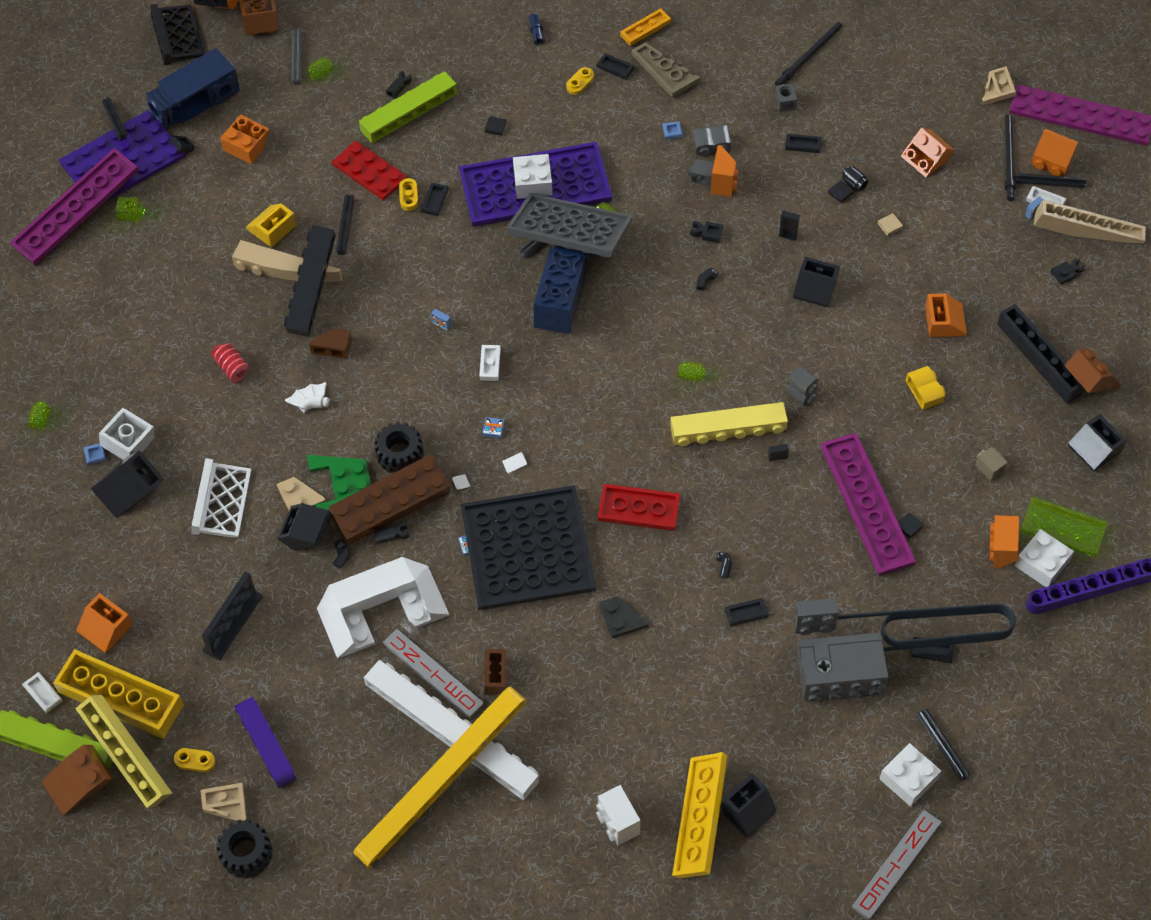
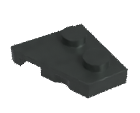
(620, 617)

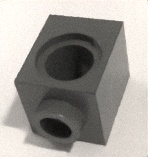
(785, 97)
(701, 172)

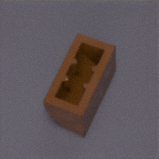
(494, 671)

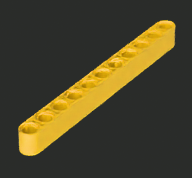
(439, 776)

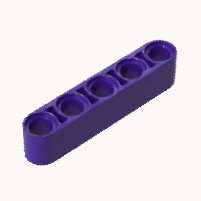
(265, 742)

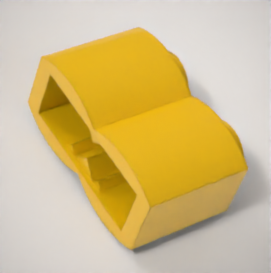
(925, 387)

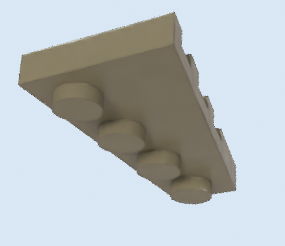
(664, 70)

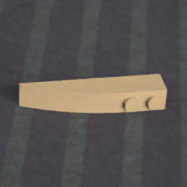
(1086, 224)
(273, 262)

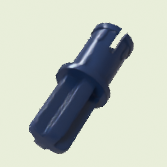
(536, 29)

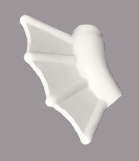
(310, 397)

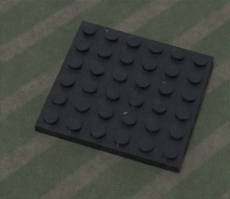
(527, 547)

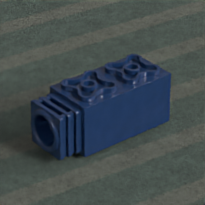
(193, 89)
(560, 289)

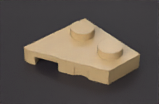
(998, 86)
(296, 492)
(225, 801)

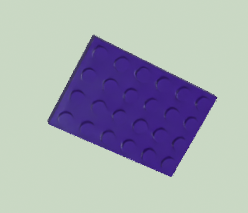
(146, 146)

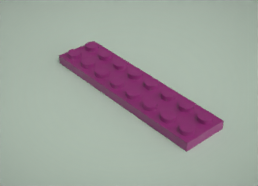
(1081, 114)
(74, 206)
(867, 504)

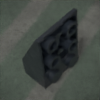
(127, 483)

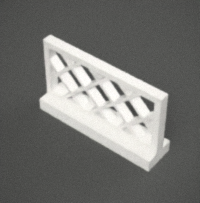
(205, 493)

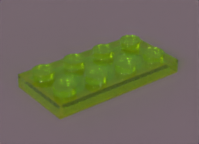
(1067, 526)

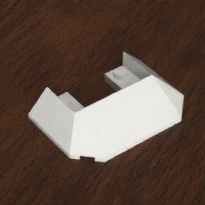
(346, 599)

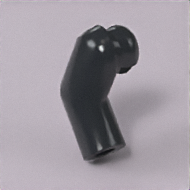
(710, 273)
(343, 553)
(726, 565)

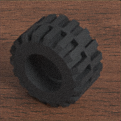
(398, 434)
(251, 862)

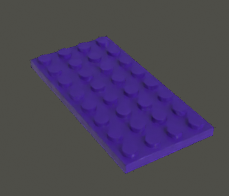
(575, 177)

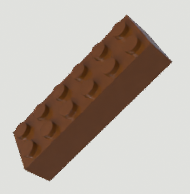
(389, 499)

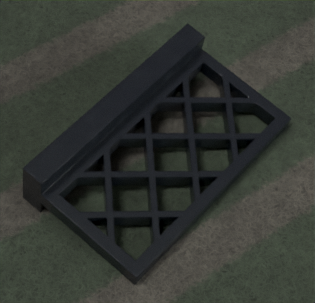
(164, 34)
(231, 617)

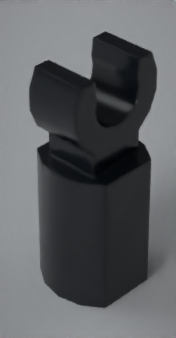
(398, 85)
(391, 533)

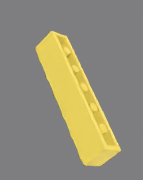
(729, 423)
(123, 751)

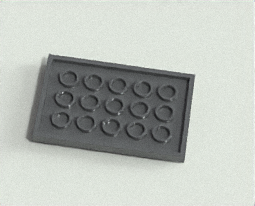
(569, 225)

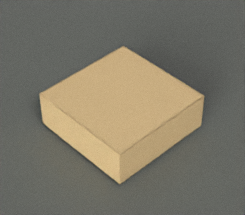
(890, 224)

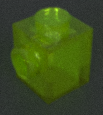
(129, 209)

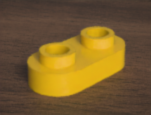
(581, 81)
(408, 195)
(193, 760)

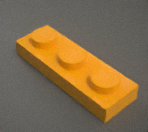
(645, 27)

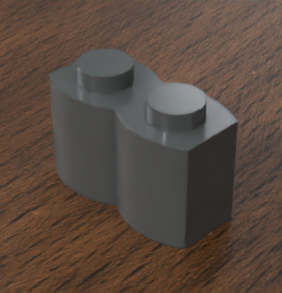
(707, 140)
(802, 386)

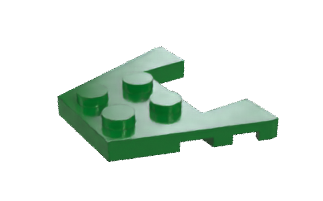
(347, 475)

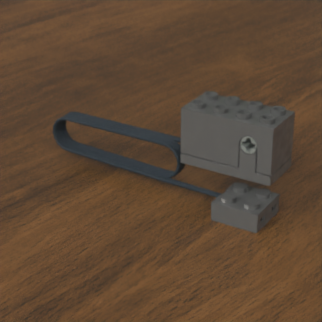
(857, 662)

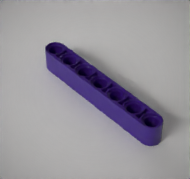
(1084, 592)

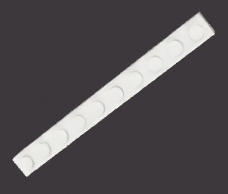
(448, 727)

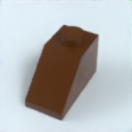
(332, 343)

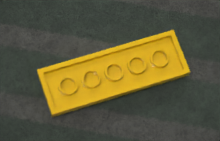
(700, 816)

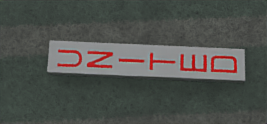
(433, 673)
(896, 865)

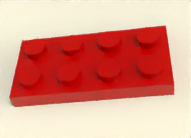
(369, 170)
(639, 507)

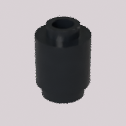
(855, 178)

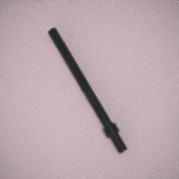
(788, 73)
(1010, 183)

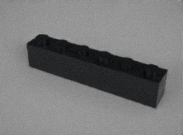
(310, 280)
(1039, 353)

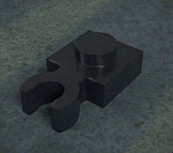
(709, 231)
(1066, 272)

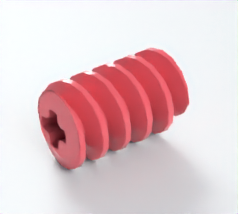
(230, 362)

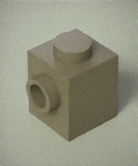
(991, 463)

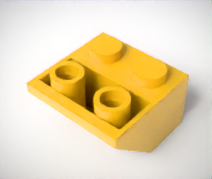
(272, 224)

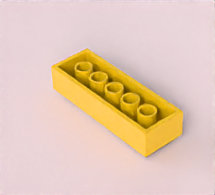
(129, 696)

